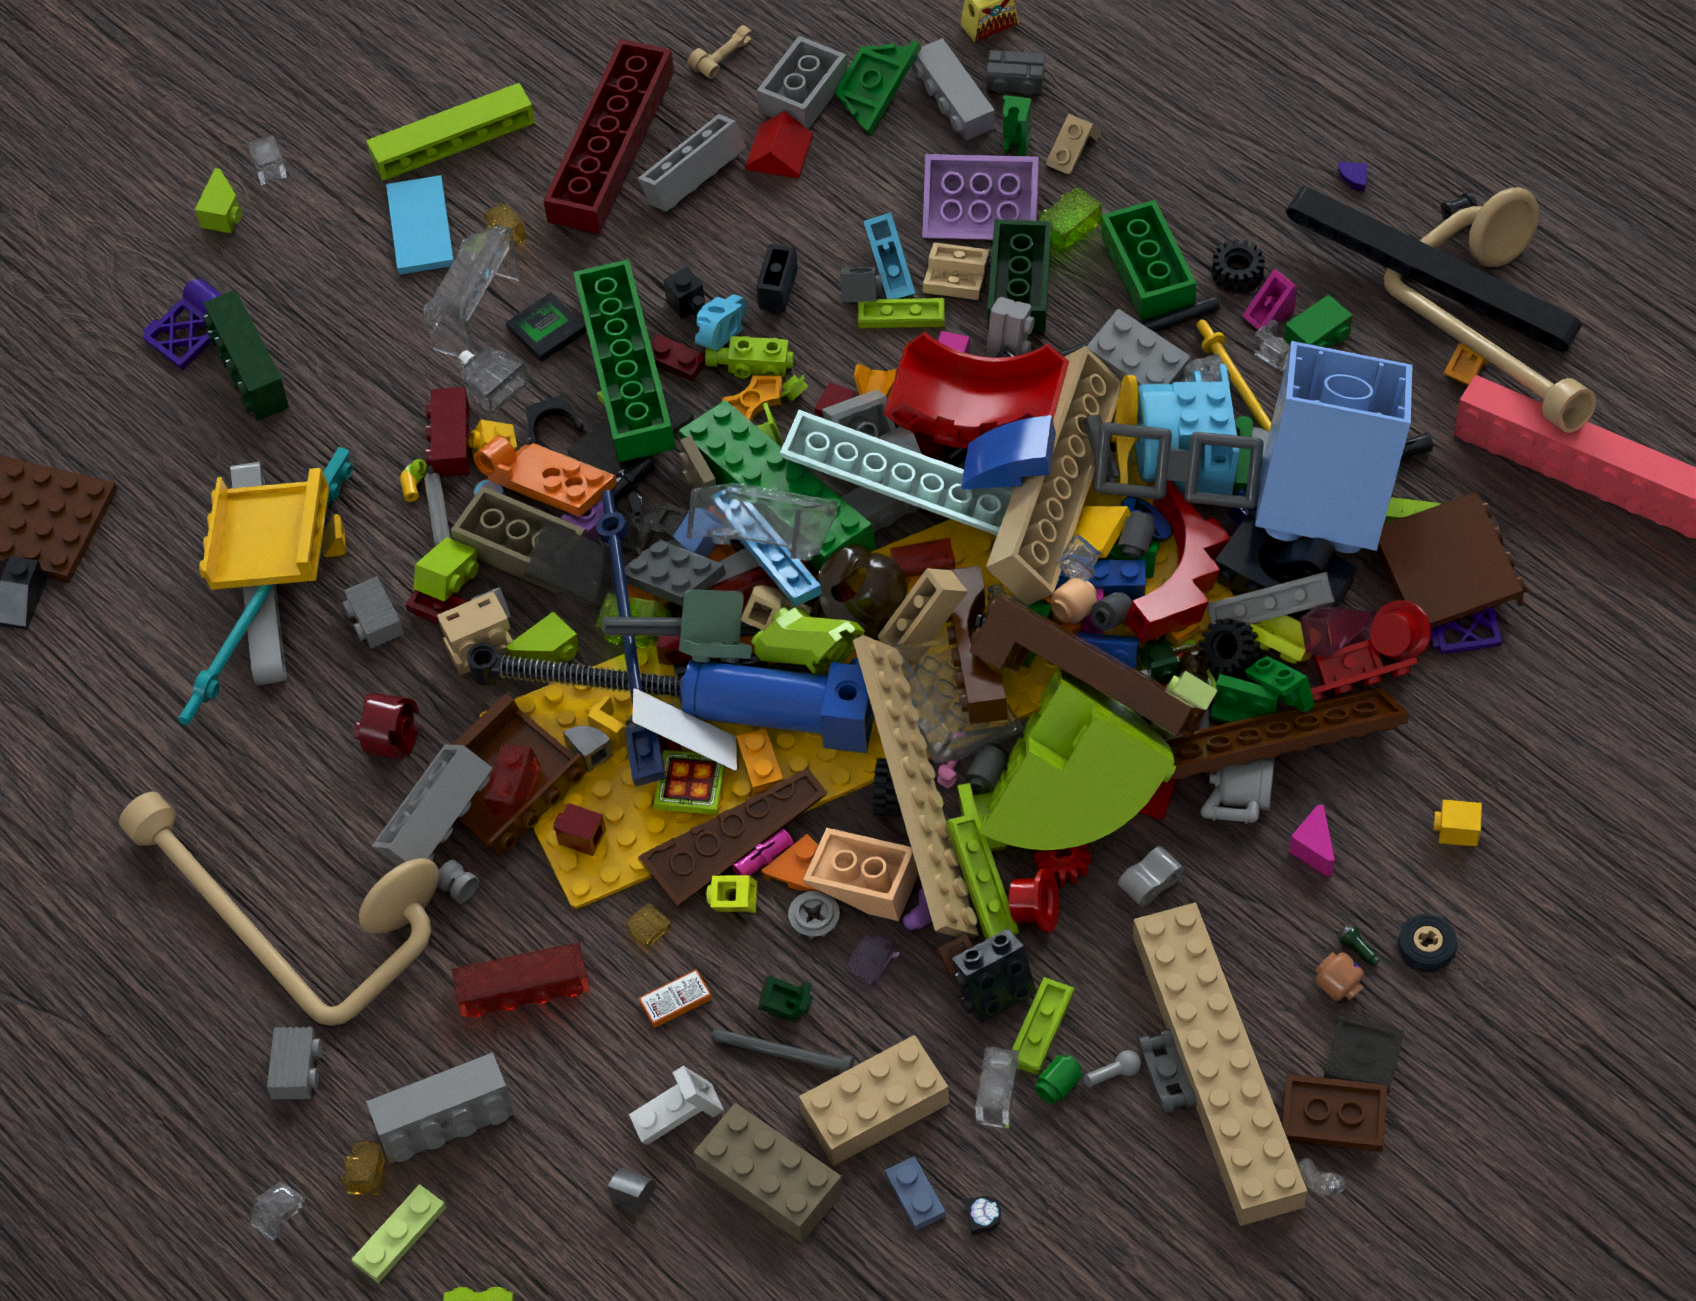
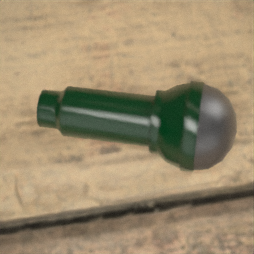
(1350, 937)

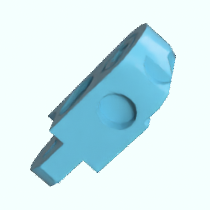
(720, 321)

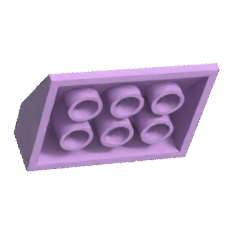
(972, 190)

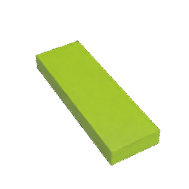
(901, 313)
(1042, 1024)

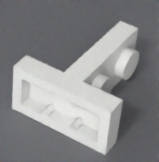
(676, 1106)

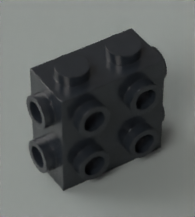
(993, 976)

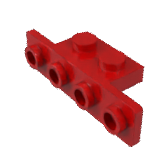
(1353, 665)

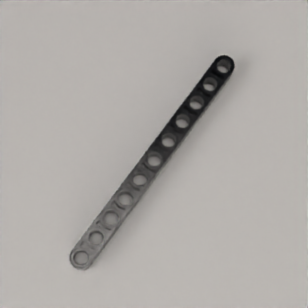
(1434, 269)

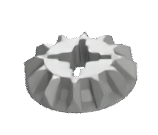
(813, 902)

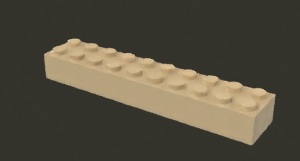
(1047, 507)
(1219, 1065)

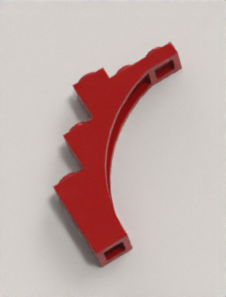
(1182, 597)

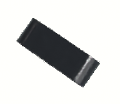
(1297, 559)

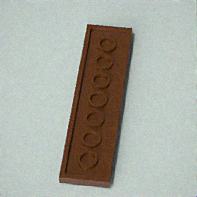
(1285, 732)

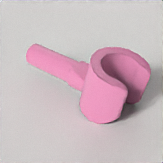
(947, 776)

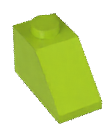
(218, 205)
(547, 641)

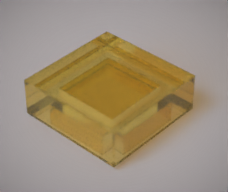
(648, 924)

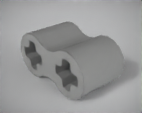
(1151, 876)

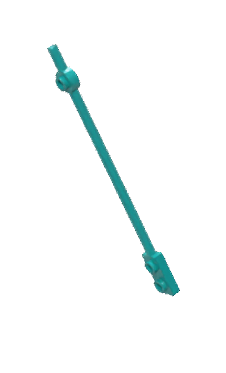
(206, 683)

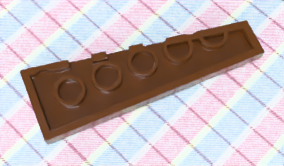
(711, 848)

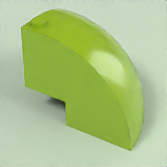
(1076, 770)

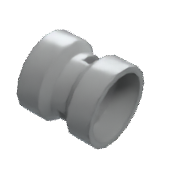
(458, 882)

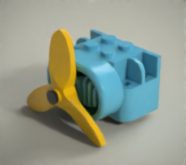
(1183, 410)

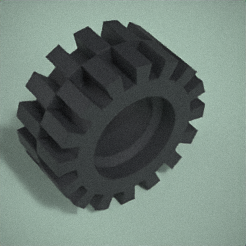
(1238, 254)
(1245, 646)
(885, 798)

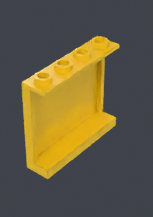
(265, 533)

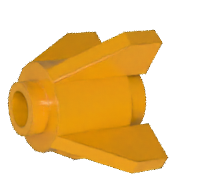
(870, 380)

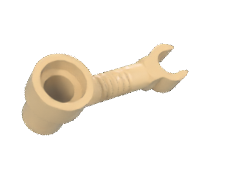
(707, 63)

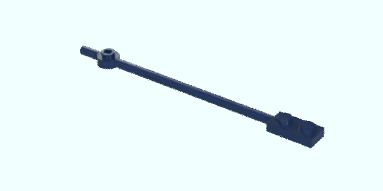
(642, 744)

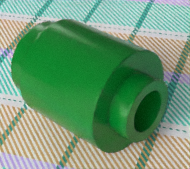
(1058, 1079)

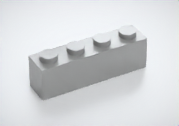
(954, 90)
(692, 162)

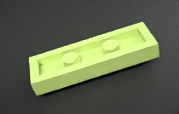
(398, 1233)

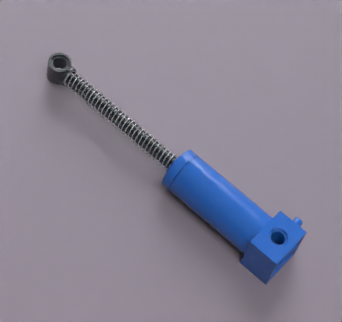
(722, 693)

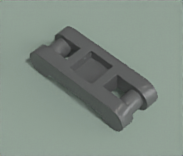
(1166, 1072)

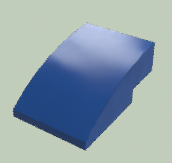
(1010, 453)

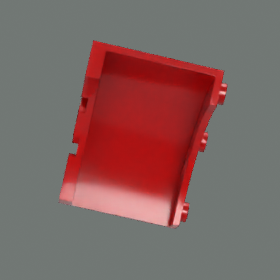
(967, 395)

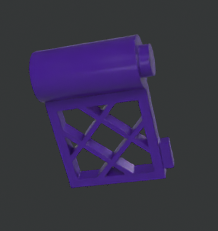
(194, 295)
(1438, 639)

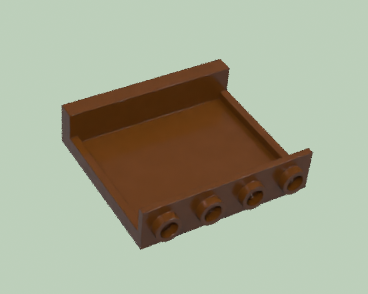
(1450, 560)
(557, 772)

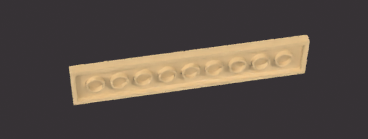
(915, 788)

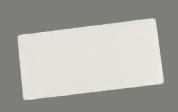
(684, 729)

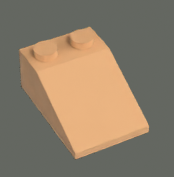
(864, 872)

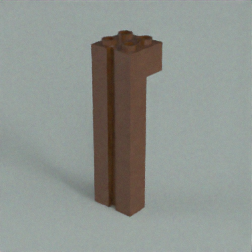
(1016, 629)

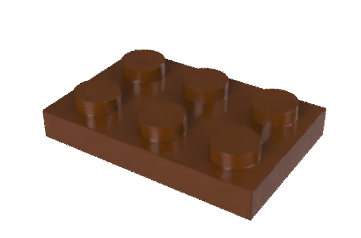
(1334, 1112)

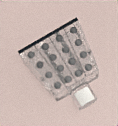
(492, 377)

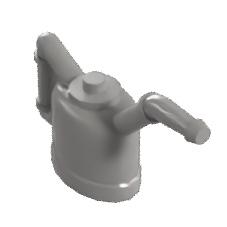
(1239, 786)

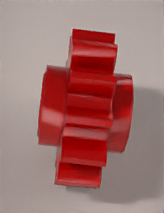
(1065, 862)

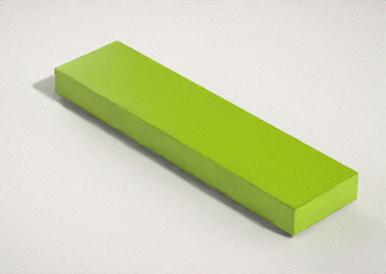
(981, 875)

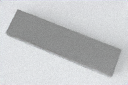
(1274, 600)

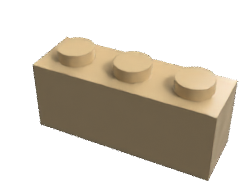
(924, 608)

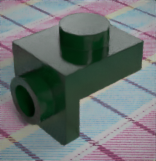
(785, 999)

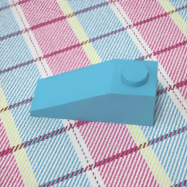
(889, 256)

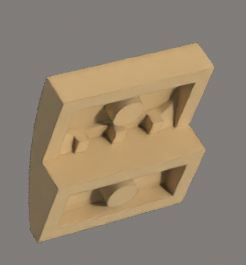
(956, 271)

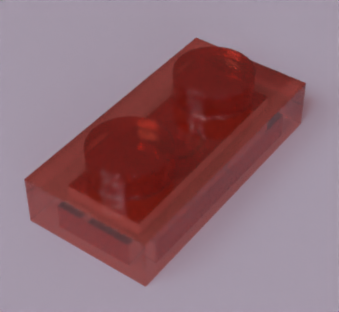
(918, 557)

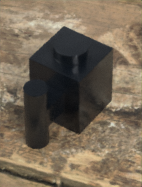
(684, 293)

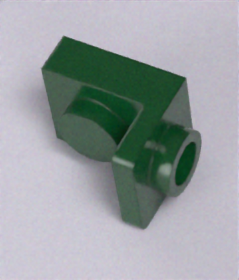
(1160, 662)

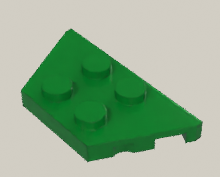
(874, 81)

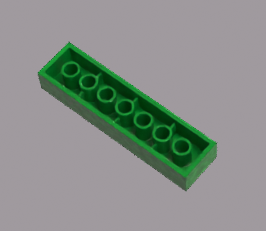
(624, 361)
(746, 455)

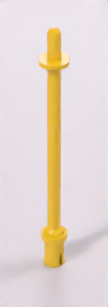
(1214, 343)

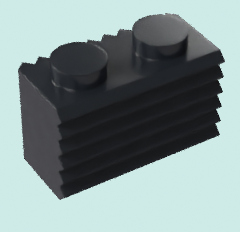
(776, 278)

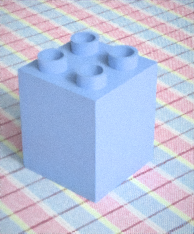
(1334, 447)

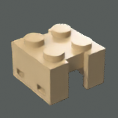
(473, 627)

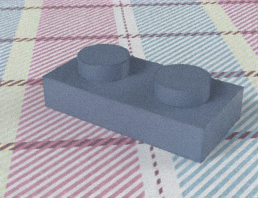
(915, 1193)

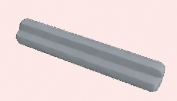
(436, 507)

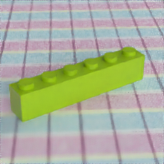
(450, 131)

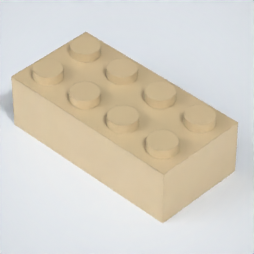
(874, 1100)

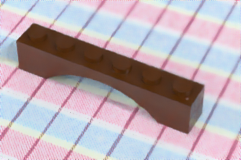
(982, 686)

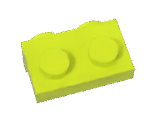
(1283, 635)

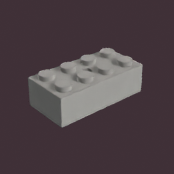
(433, 805)
(441, 1108)

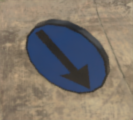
(1162, 527)

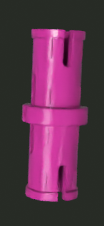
(763, 853)

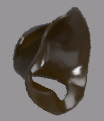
(878, 596)

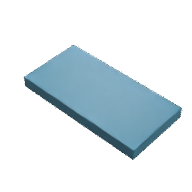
(420, 225)

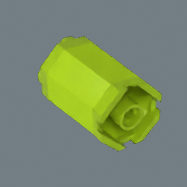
(806, 640)

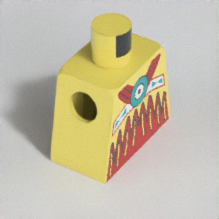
(987, 17)

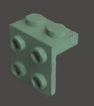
(713, 626)

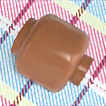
(1339, 976)

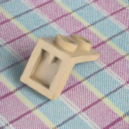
(1071, 143)

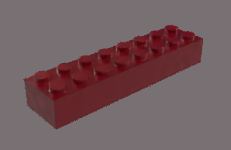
(609, 136)

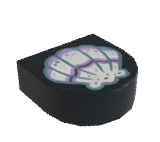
(982, 1214)

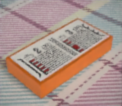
(675, 998)

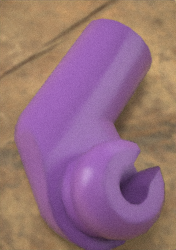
(919, 916)

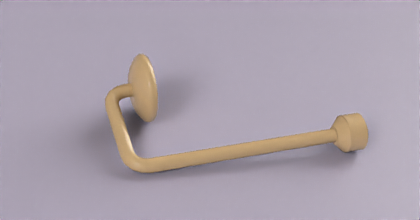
(1497, 237)
(388, 906)

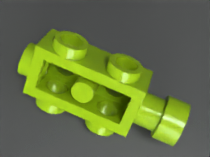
(753, 356)

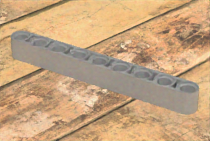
(265, 629)

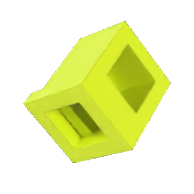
(722, 886)

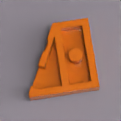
(793, 865)

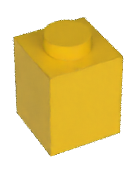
(1458, 822)

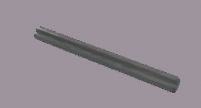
(655, 626)

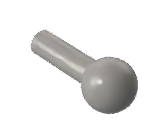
(1127, 1064)

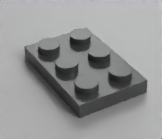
(671, 571)

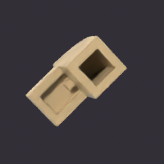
(764, 604)

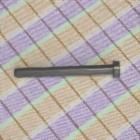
(784, 1051)

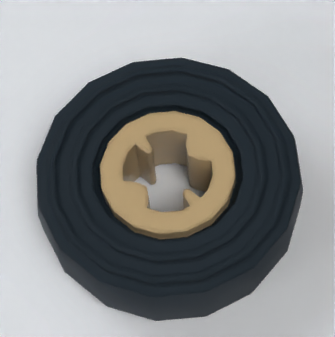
(1420, 929)

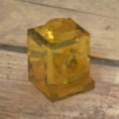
(505, 216)
(364, 1169)

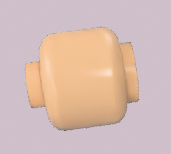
(1073, 600)

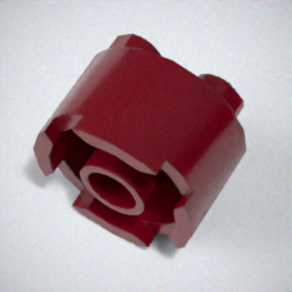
(387, 726)

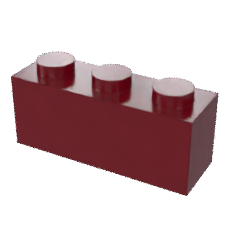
(448, 431)

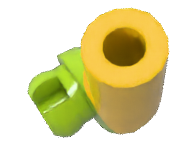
(411, 477)

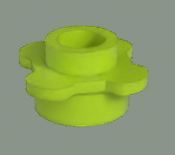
(794, 387)

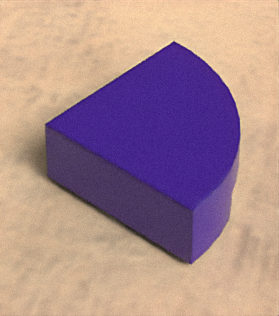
(1353, 174)

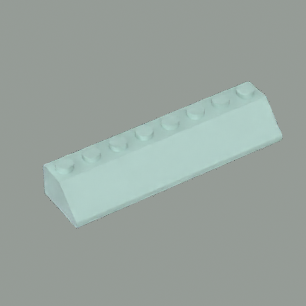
(893, 471)

